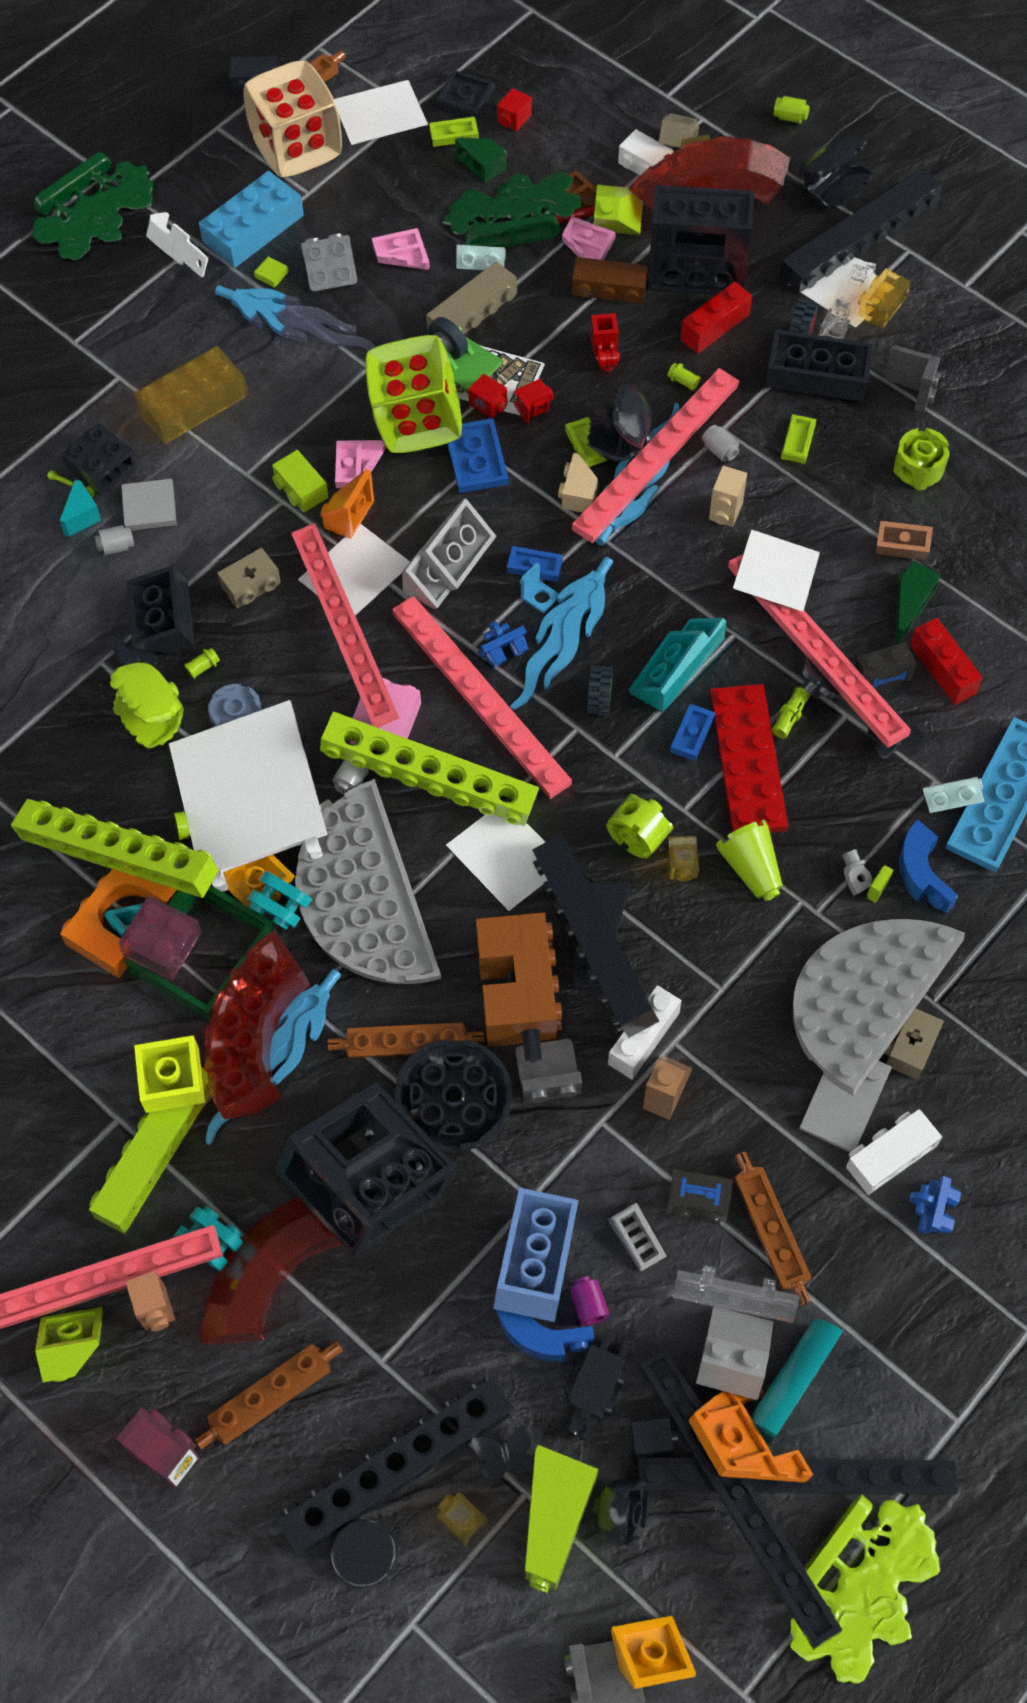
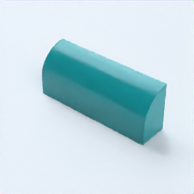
(794, 1378)

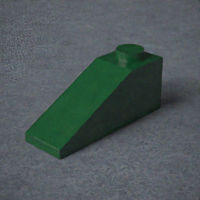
(913, 594)

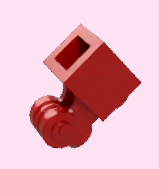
(605, 340)

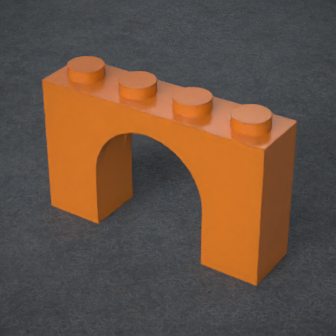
(86, 930)

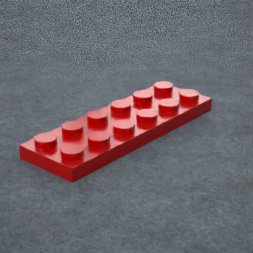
(748, 757)

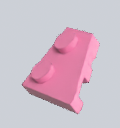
(587, 239)
(401, 249)
(355, 457)

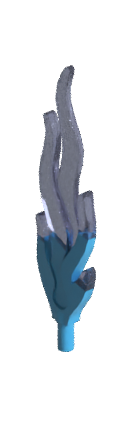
(289, 316)

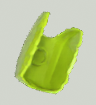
(146, 703)

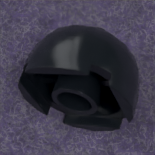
(621, 1510)

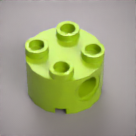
(921, 458)
(639, 826)

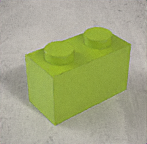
(300, 481)

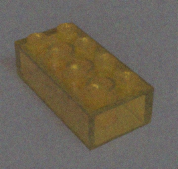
(191, 394)

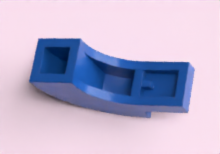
(916, 872)
(541, 1341)

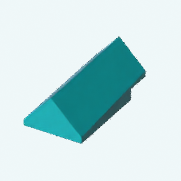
(678, 661)

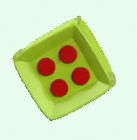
(413, 394)

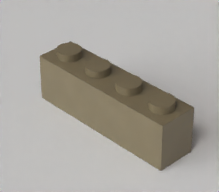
(477, 298)

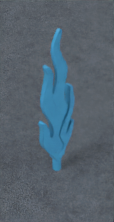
(637, 507)
(580, 597)
(290, 1039)

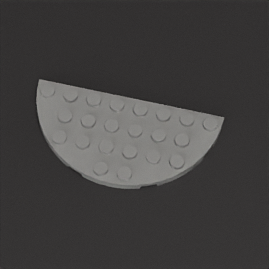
(362, 895)
(864, 990)

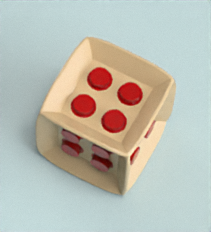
(293, 118)

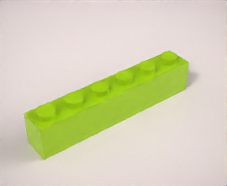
(143, 1163)

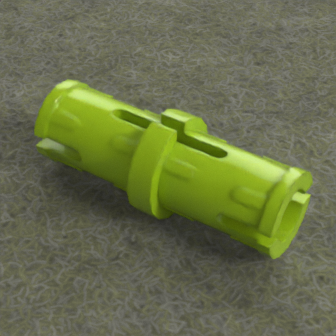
(790, 713)

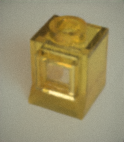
(682, 858)
(460, 1517)

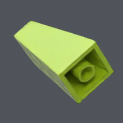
(557, 1507)

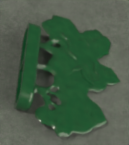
(514, 201)
(92, 214)

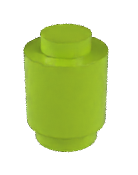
(791, 109)

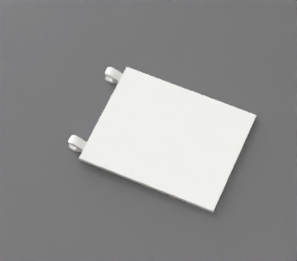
(248, 789)

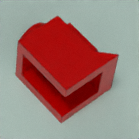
(533, 399)

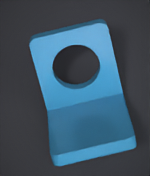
(532, 585)

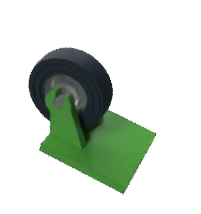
(465, 356)

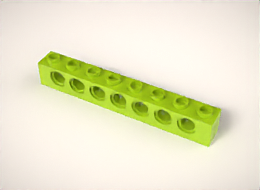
(420, 757)
(116, 847)

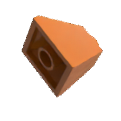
(349, 506)

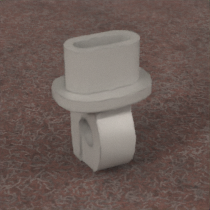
(853, 869)

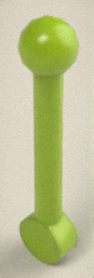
(52, 475)

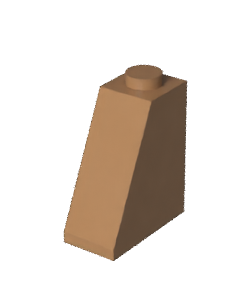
(665, 1086)

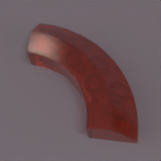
(717, 165)
(244, 1027)
(252, 1274)

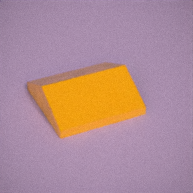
(246, 877)
(651, 1652)

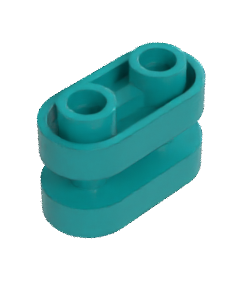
(282, 915)
(228, 1235)

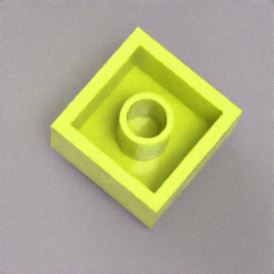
(169, 1074)

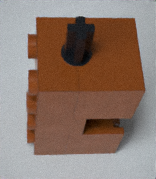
(525, 1006)

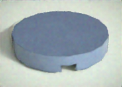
(232, 703)

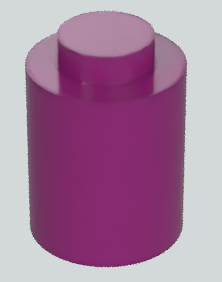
(588, 1301)

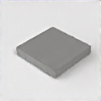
(149, 504)

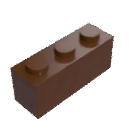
(609, 280)

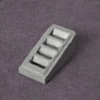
(646, 1231)

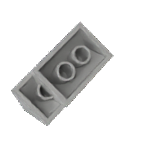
(447, 556)

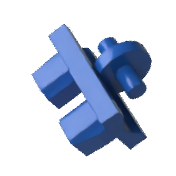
(493, 649)
(931, 1205)

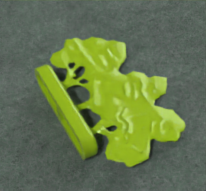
(868, 1595)

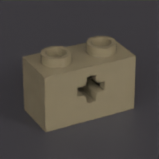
(676, 128)
(249, 578)
(912, 1058)

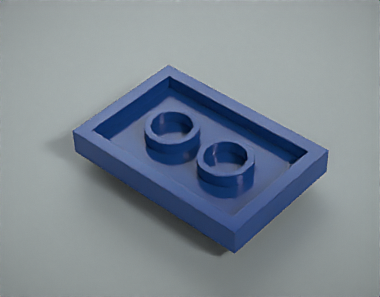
(478, 457)

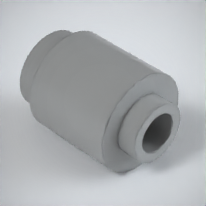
(721, 443)
(114, 540)
(348, 777)

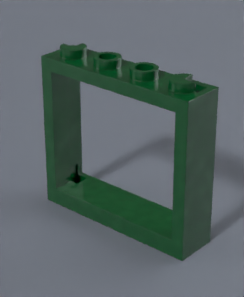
(184, 902)

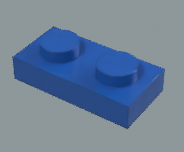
(523, 559)
(692, 732)

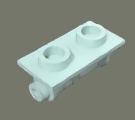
(479, 257)
(954, 794)

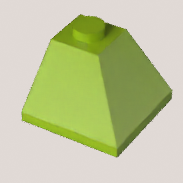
(618, 210)
(67, 1342)

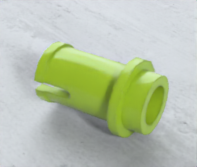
(683, 376)
(202, 663)

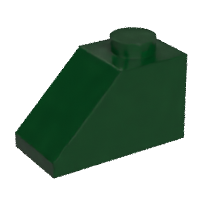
(481, 156)

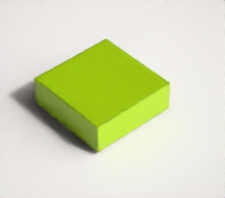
(271, 272)
(879, 883)

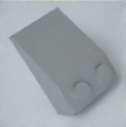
(840, 1116)
(735, 1353)

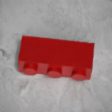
(716, 317)
(946, 661)

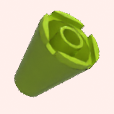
(753, 859)

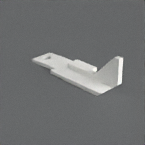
(175, 243)

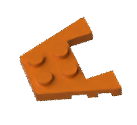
(738, 1446)

